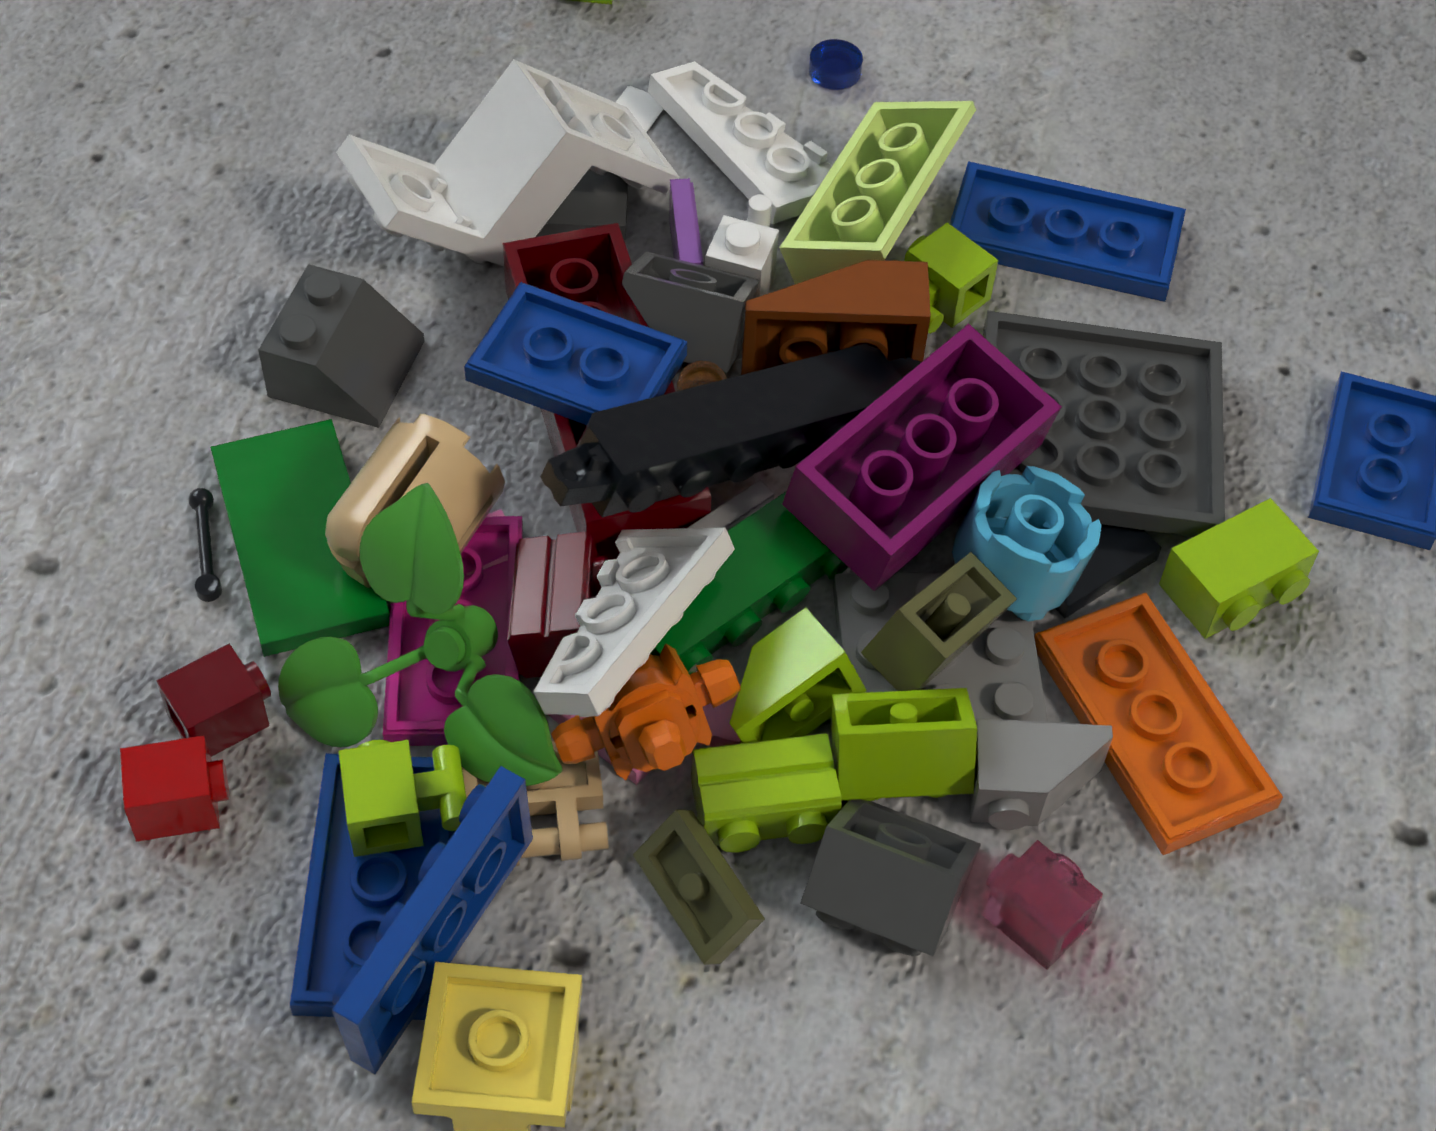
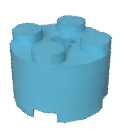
(1030, 537)

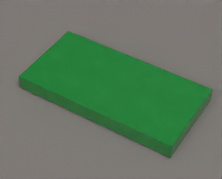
(278, 510)

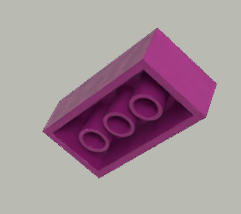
(919, 456)

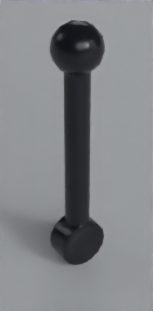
(207, 585)

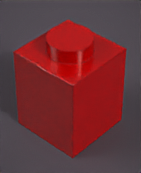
(172, 788)

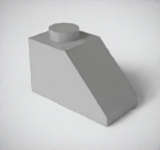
(1032, 768)

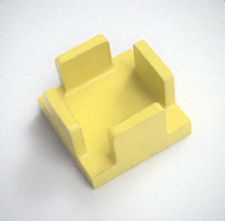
(498, 1047)

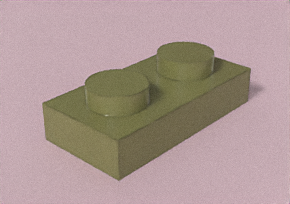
(698, 887)

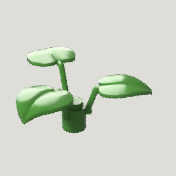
(416, 559)

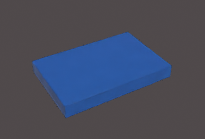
(572, 356)
(1379, 462)

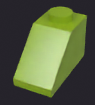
(792, 681)

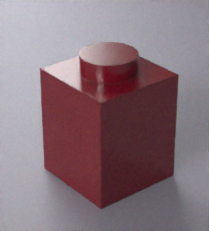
(216, 699)

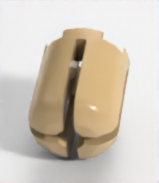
(404, 459)

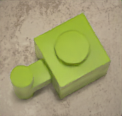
(958, 274)
(387, 796)

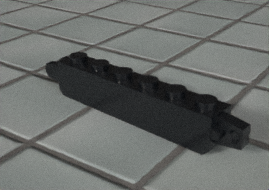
(718, 430)

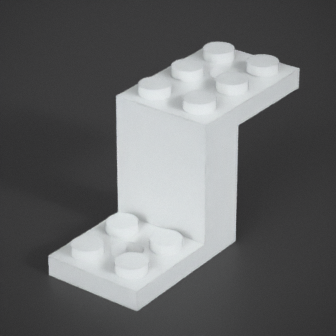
(505, 166)

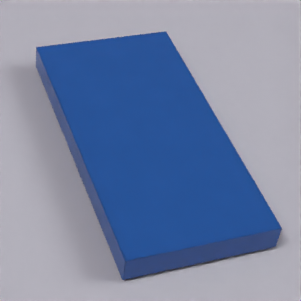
(1070, 230)
(350, 895)

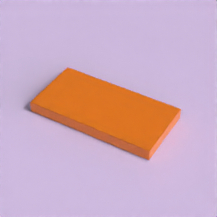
(1171, 735)

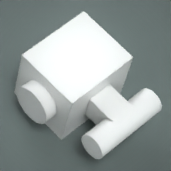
(747, 245)

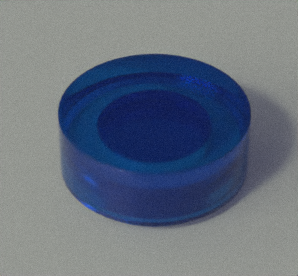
(835, 64)

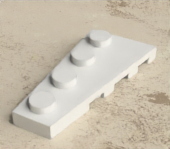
(740, 141)
(635, 608)

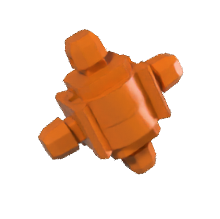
(652, 716)

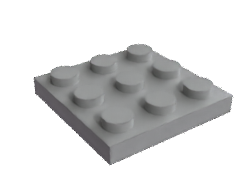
(995, 668)

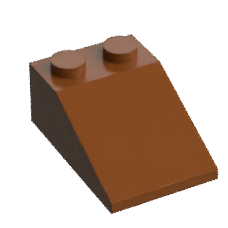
(857, 305)

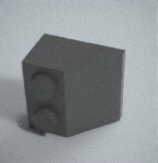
(692, 304)
(338, 348)
(889, 876)

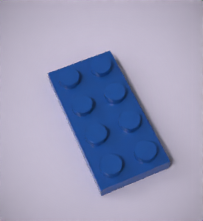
(454, 891)

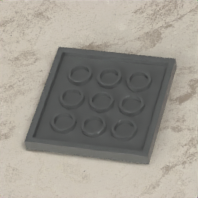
(1133, 421)

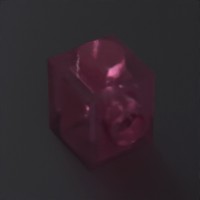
(1041, 902)

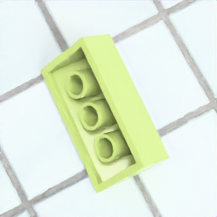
(874, 186)

